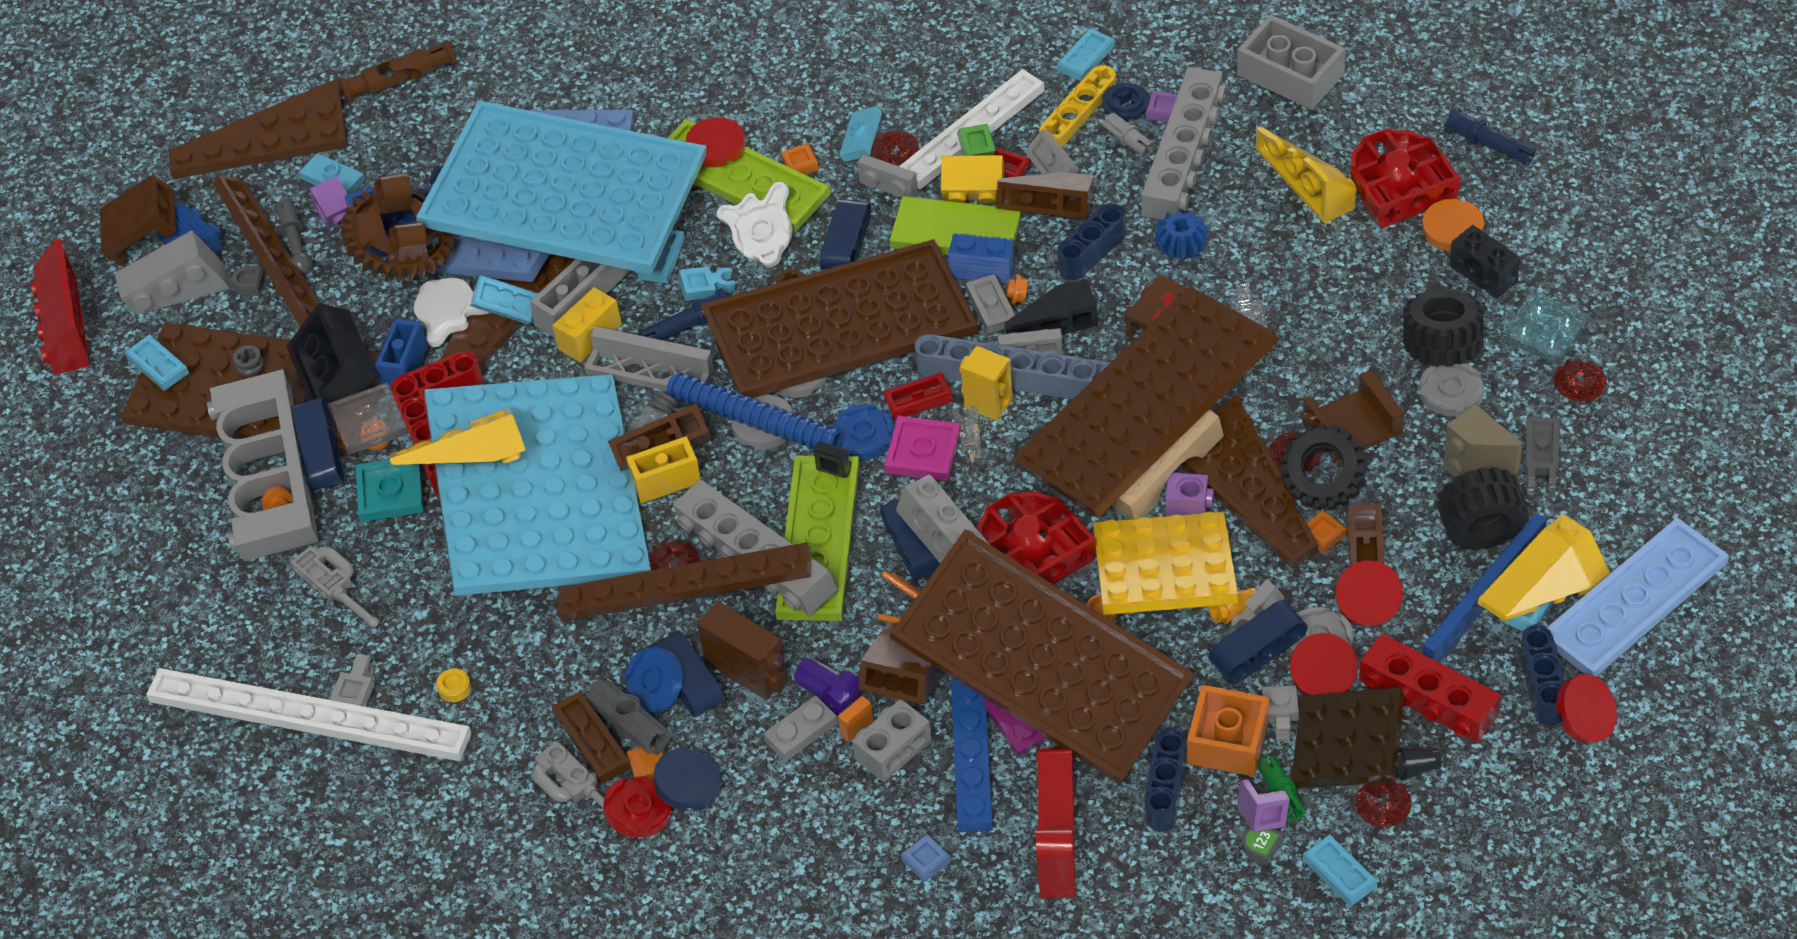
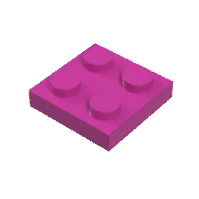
(922, 448)

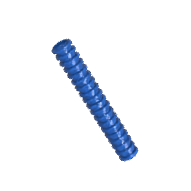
(751, 411)

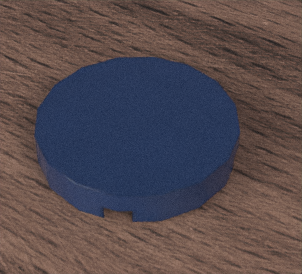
(686, 779)

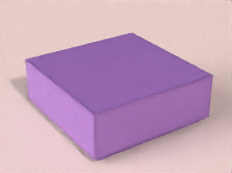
(1160, 106)

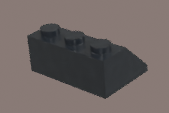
(330, 355)

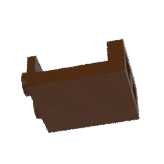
(134, 215)

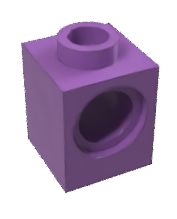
(329, 202)
(1188, 494)

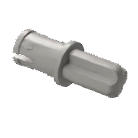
(1129, 135)

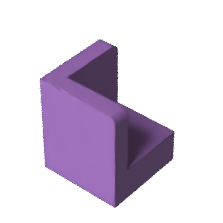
(1262, 810)

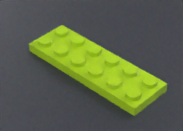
(756, 175)
(822, 516)

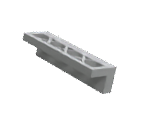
(650, 353)

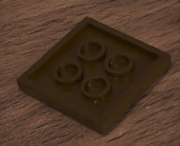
(1348, 738)

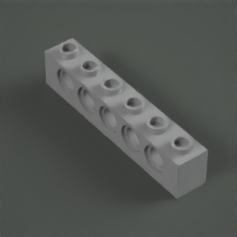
(1183, 143)
(933, 516)
(736, 532)

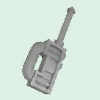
(329, 583)
(576, 777)

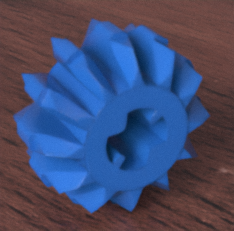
(1181, 235)

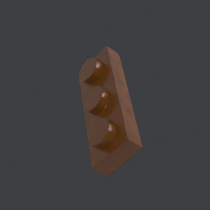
(591, 737)

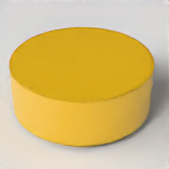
(453, 685)

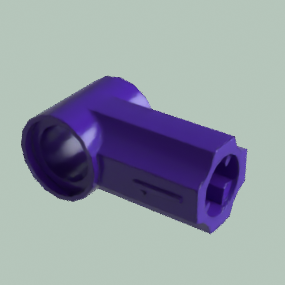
(833, 688)

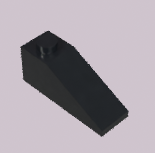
(1063, 307)

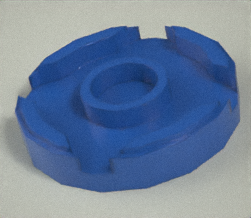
(865, 431)
(654, 678)

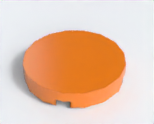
(1449, 219)

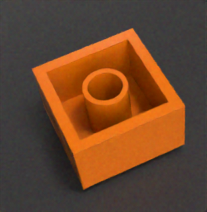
(1228, 730)

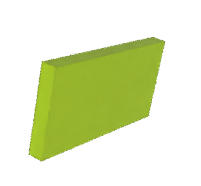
(934, 219)

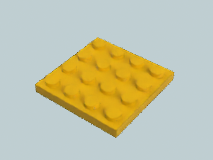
(1164, 563)

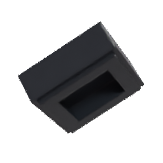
(831, 459)

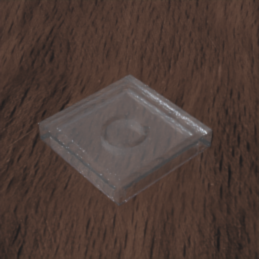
(368, 418)

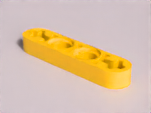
(1074, 105)

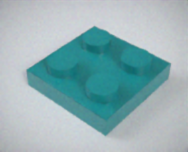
(388, 490)

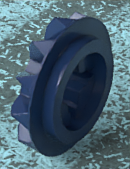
(1122, 93)

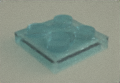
(1545, 327)

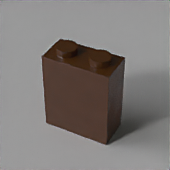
(742, 650)
(896, 671)

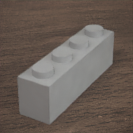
(569, 288)

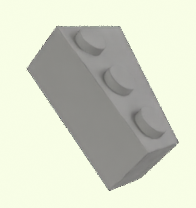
(172, 275)

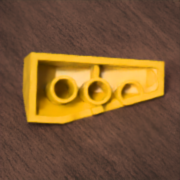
(1312, 179)
(486, 440)
(1550, 568)

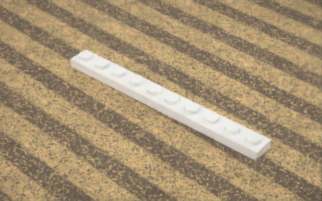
(309, 714)

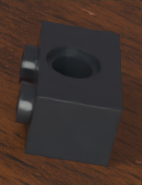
(1484, 261)

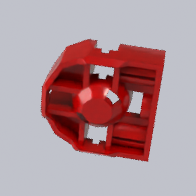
(1388, 179)
(1031, 516)

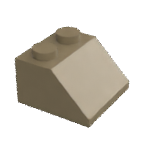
(1479, 442)

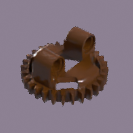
(405, 242)

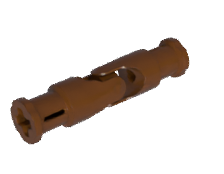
(402, 69)

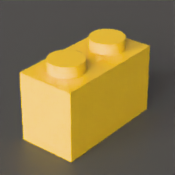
(971, 178)
(575, 326)
(986, 382)
(663, 469)

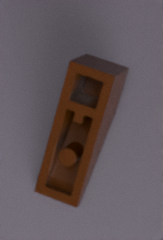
(1049, 194)
(669, 428)
(1364, 533)

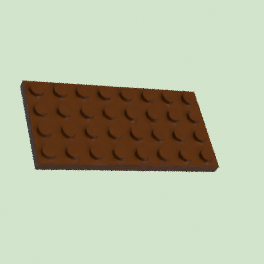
(837, 319)
(211, 364)
(1145, 400)
(1042, 656)

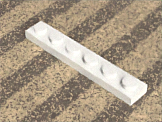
(993, 111)

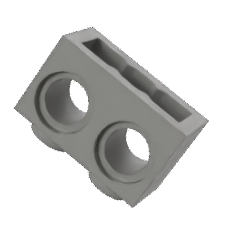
(896, 744)

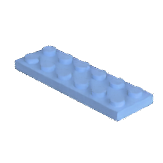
(1636, 597)

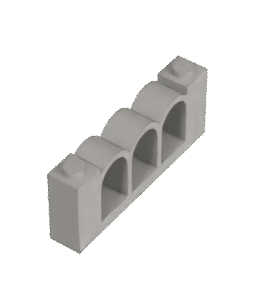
(278, 527)

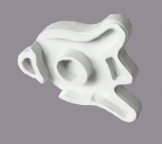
(760, 226)
(444, 308)

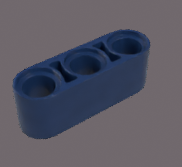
(845, 233)
(1091, 241)
(317, 443)
(914, 553)
(1257, 642)
(1546, 662)
(699, 688)
(1165, 793)

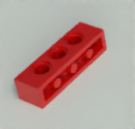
(1448, 688)

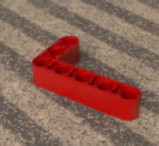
(408, 391)
(1055, 824)

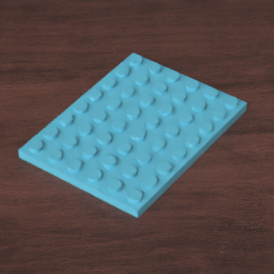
(563, 187)
(555, 511)

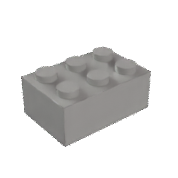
(1291, 61)

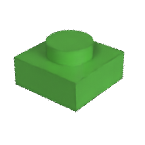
(976, 141)

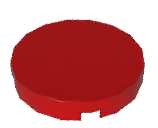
(722, 139)
(1369, 593)
(1323, 665)
(1586, 709)
(635, 808)

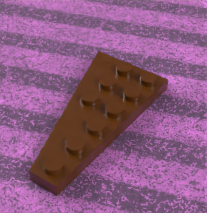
(287, 130)
(490, 331)
(1253, 487)

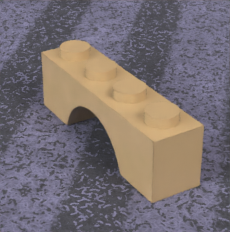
(1147, 489)

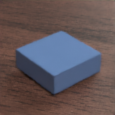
(925, 858)

